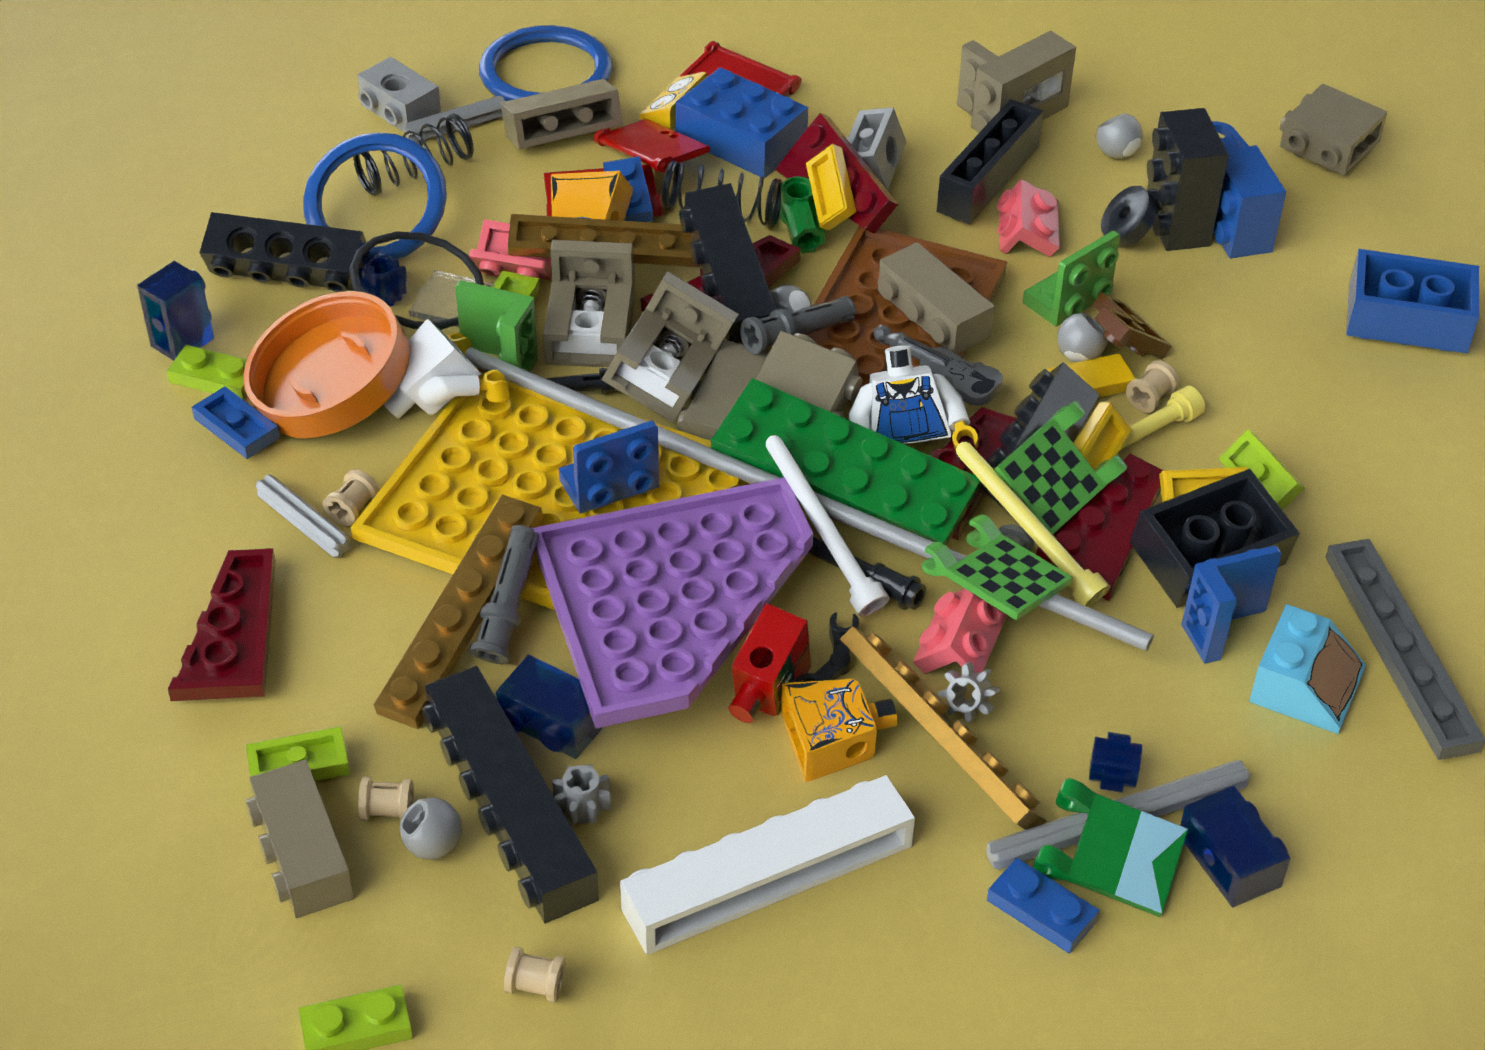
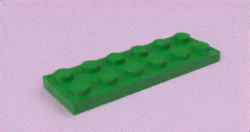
(849, 462)

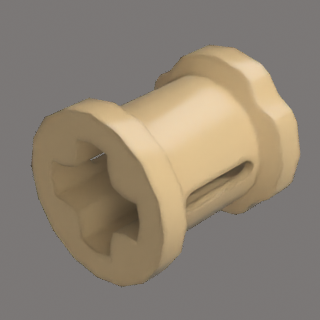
(1152, 386)
(350, 497)
(384, 798)
(534, 974)

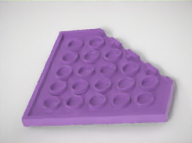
(667, 591)

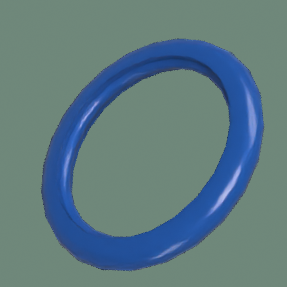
(536, 34)
(385, 142)

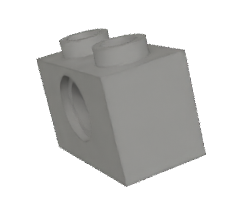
(397, 93)
(878, 141)

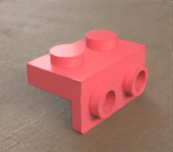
(1030, 217)
(493, 255)
(959, 632)

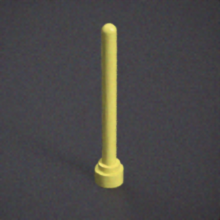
(1183, 406)
(1086, 586)

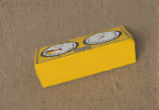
(663, 108)

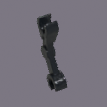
(839, 660)

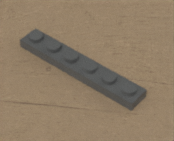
(1405, 650)

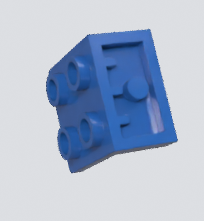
(613, 467)
(1227, 591)

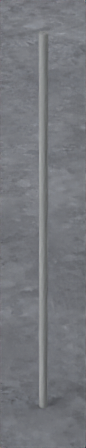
(751, 474)

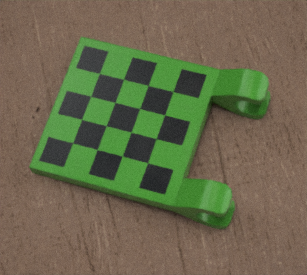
(1053, 473)
(999, 570)

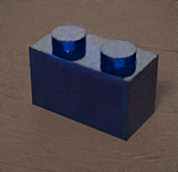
(175, 309)
(548, 706)
(1234, 846)

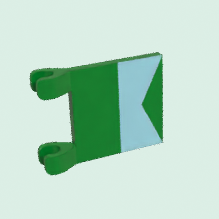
(1118, 852)

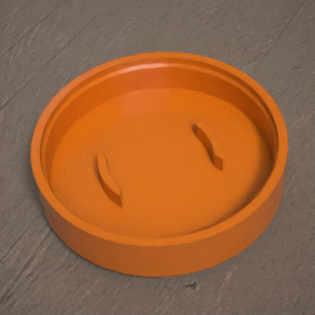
(327, 364)

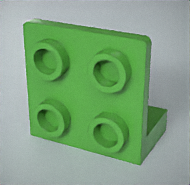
(1076, 282)
(498, 323)

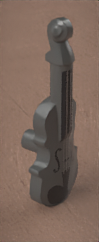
(973, 381)

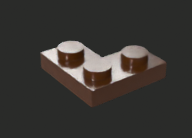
(1127, 328)

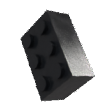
(1186, 177)
(1208, 525)

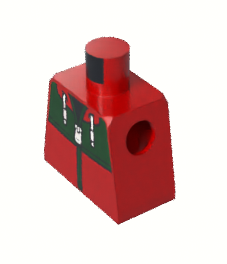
(771, 656)

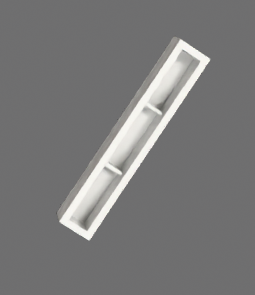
(766, 864)

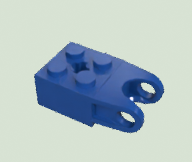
(1249, 199)

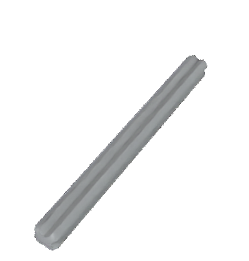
(1153, 801)

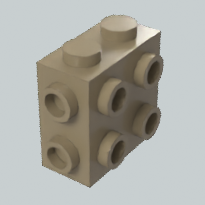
(1332, 129)
(812, 372)

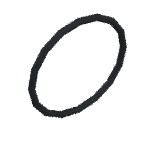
(413, 236)

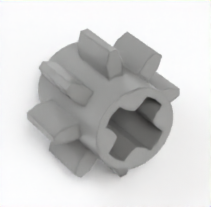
(957, 689)
(582, 794)

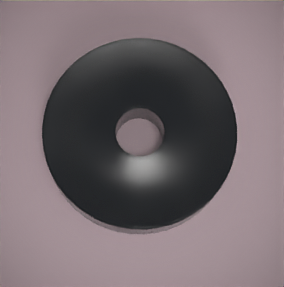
(1130, 215)

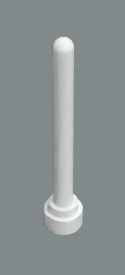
(866, 594)

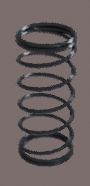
(371, 165)
(771, 213)

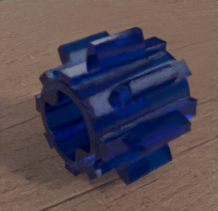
(384, 279)
(1115, 762)

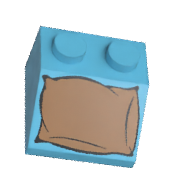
(1308, 670)

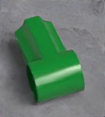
(800, 214)

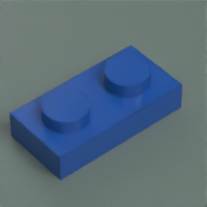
(640, 205)
(235, 422)
(1043, 905)

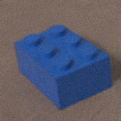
(741, 121)
(1413, 301)

